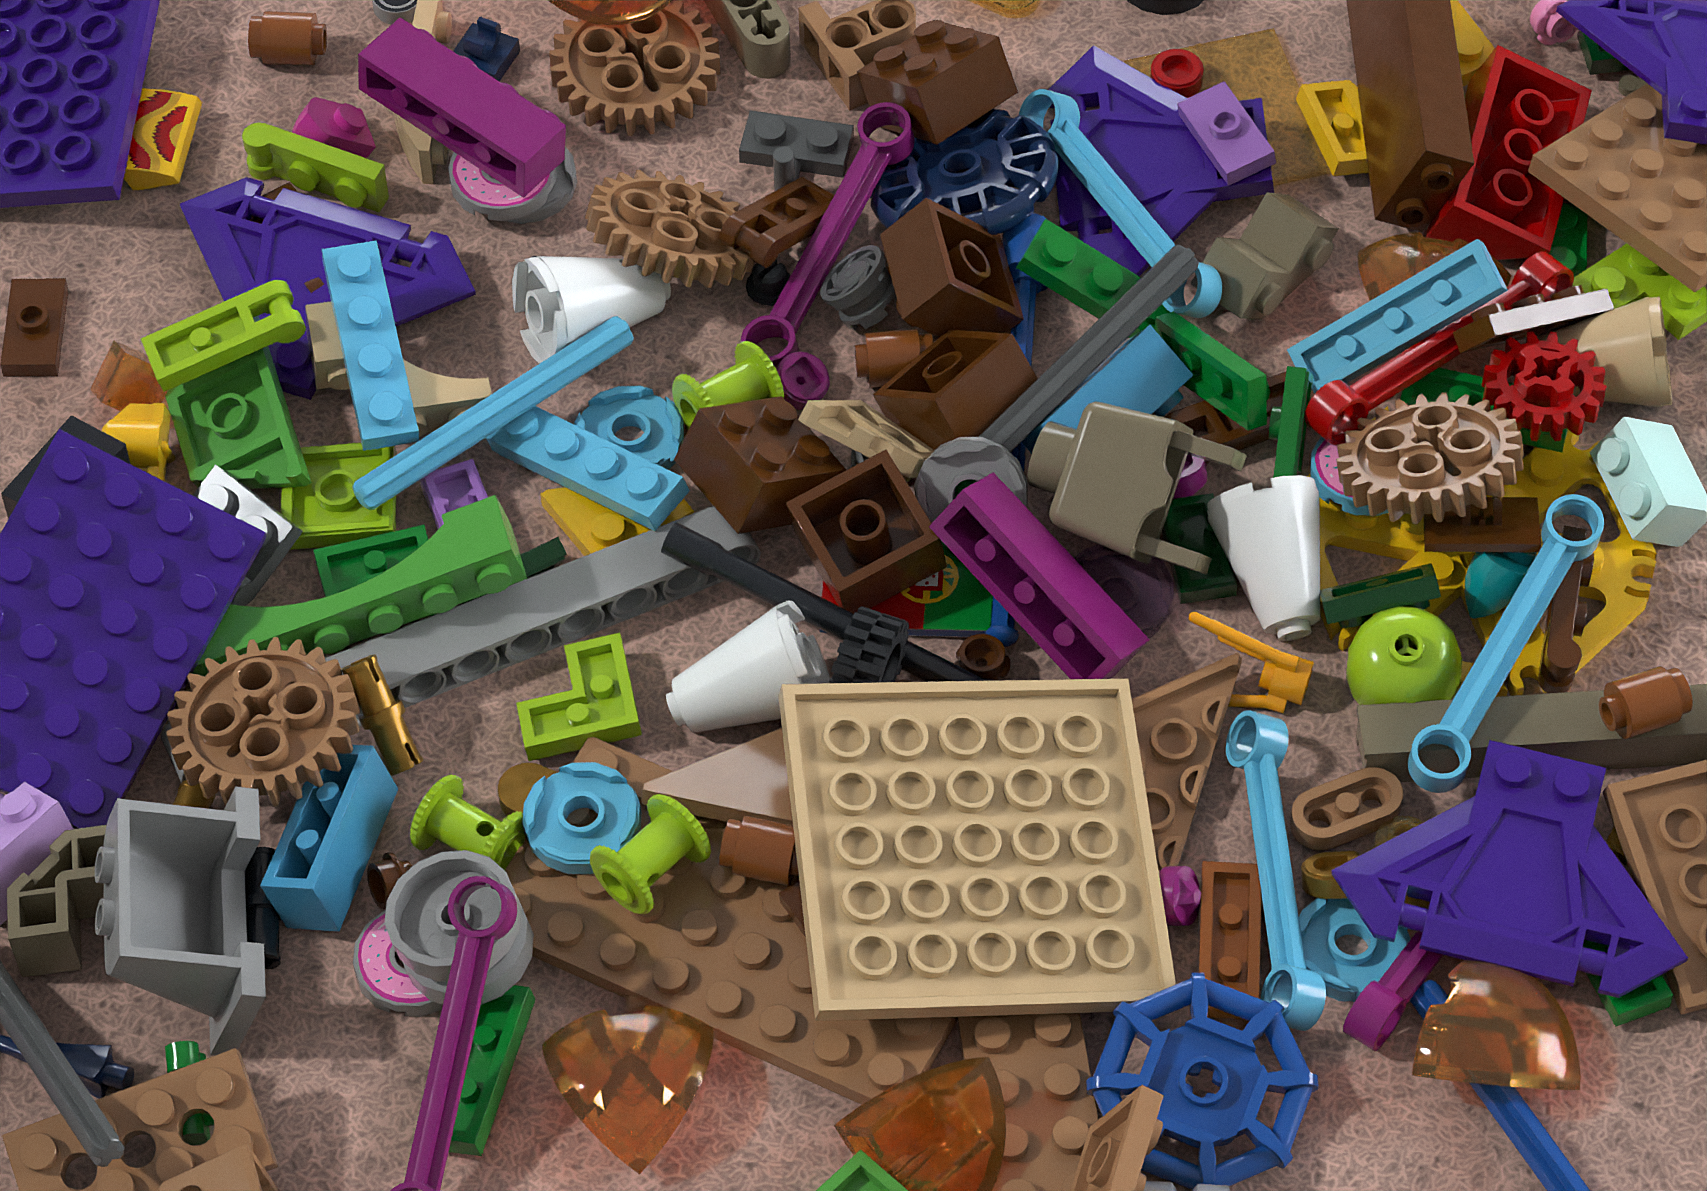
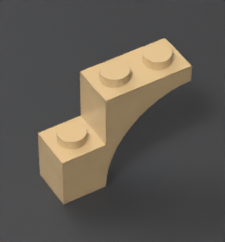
(433, 396)

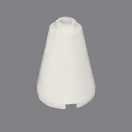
(577, 294)
(1274, 550)
(745, 674)

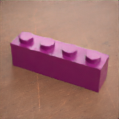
(462, 106)
(1038, 581)

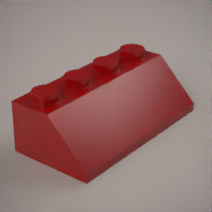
(1511, 116)

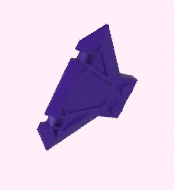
(1661, 45)
(1148, 150)
(290, 250)
(1517, 880)

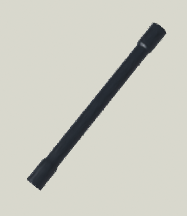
(713, 559)

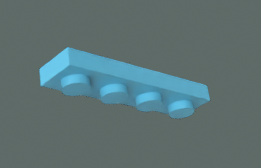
(1400, 316)
(370, 345)
(590, 466)

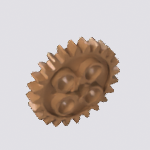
(608, 83)
(666, 228)
(1430, 458)
(263, 721)

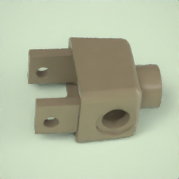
(1119, 478)

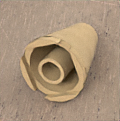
(1630, 348)

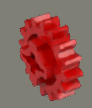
(1545, 385)

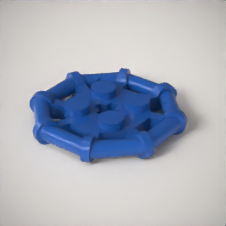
(1235, 1069)

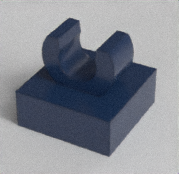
(488, 47)

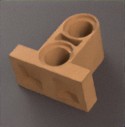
(852, 39)

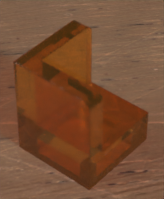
(126, 379)

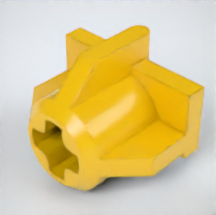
(146, 436)

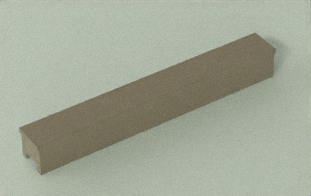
(1547, 723)

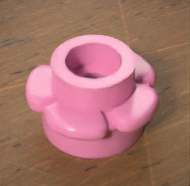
(1549, 24)

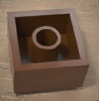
(940, 78)
(949, 272)
(957, 386)
(754, 461)
(866, 533)

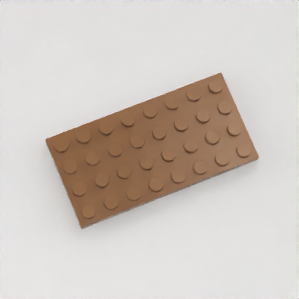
(714, 952)

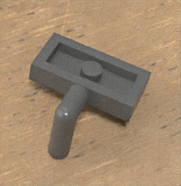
(795, 146)

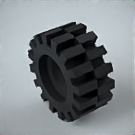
(871, 648)

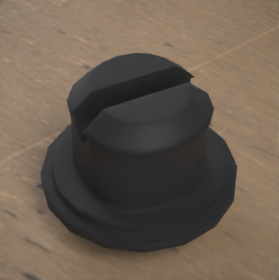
(767, 283)

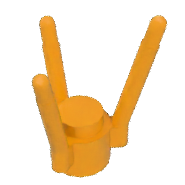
(1282, 674)

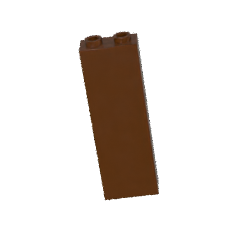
(1410, 106)

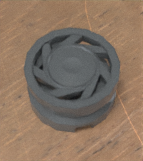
(860, 287)

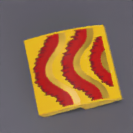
(161, 138)

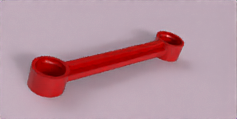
(1339, 406)

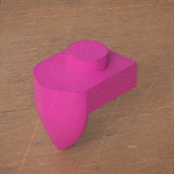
(335, 125)

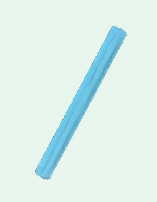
(492, 413)

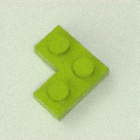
(1633, 277)
(597, 707)

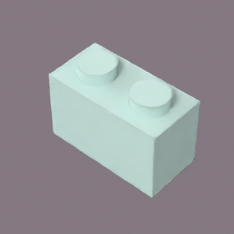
(1651, 482)

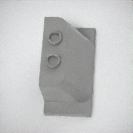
(180, 908)

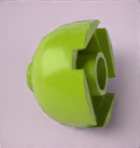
(1403, 658)

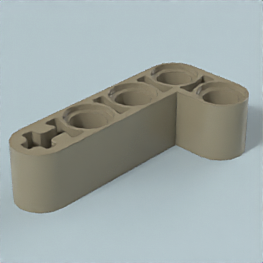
(756, 33)

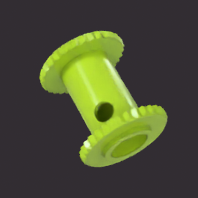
(748, 380)
(463, 826)
(650, 854)

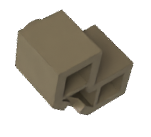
(1271, 257)
(50, 902)

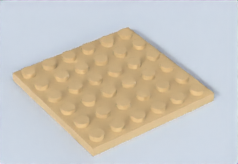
(973, 848)

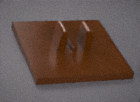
(1502, 526)

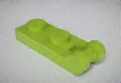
(315, 166)
(223, 334)

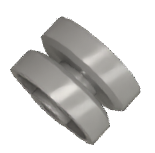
(426, 937)

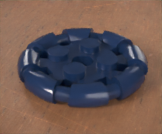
(998, 155)

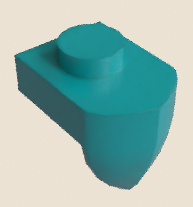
(1494, 580)

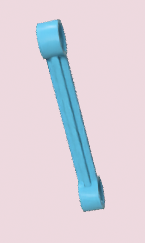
(1117, 198)
(1506, 642)
(1258, 747)

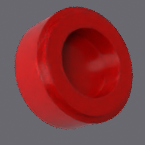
(1178, 71)

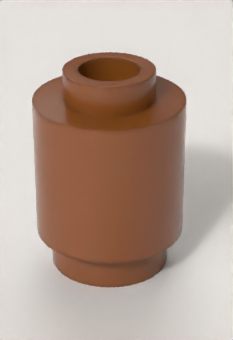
(286, 38)
(888, 354)
(1645, 701)
(760, 850)

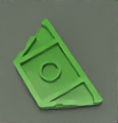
(240, 424)

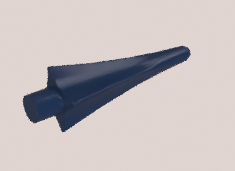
(90, 1062)

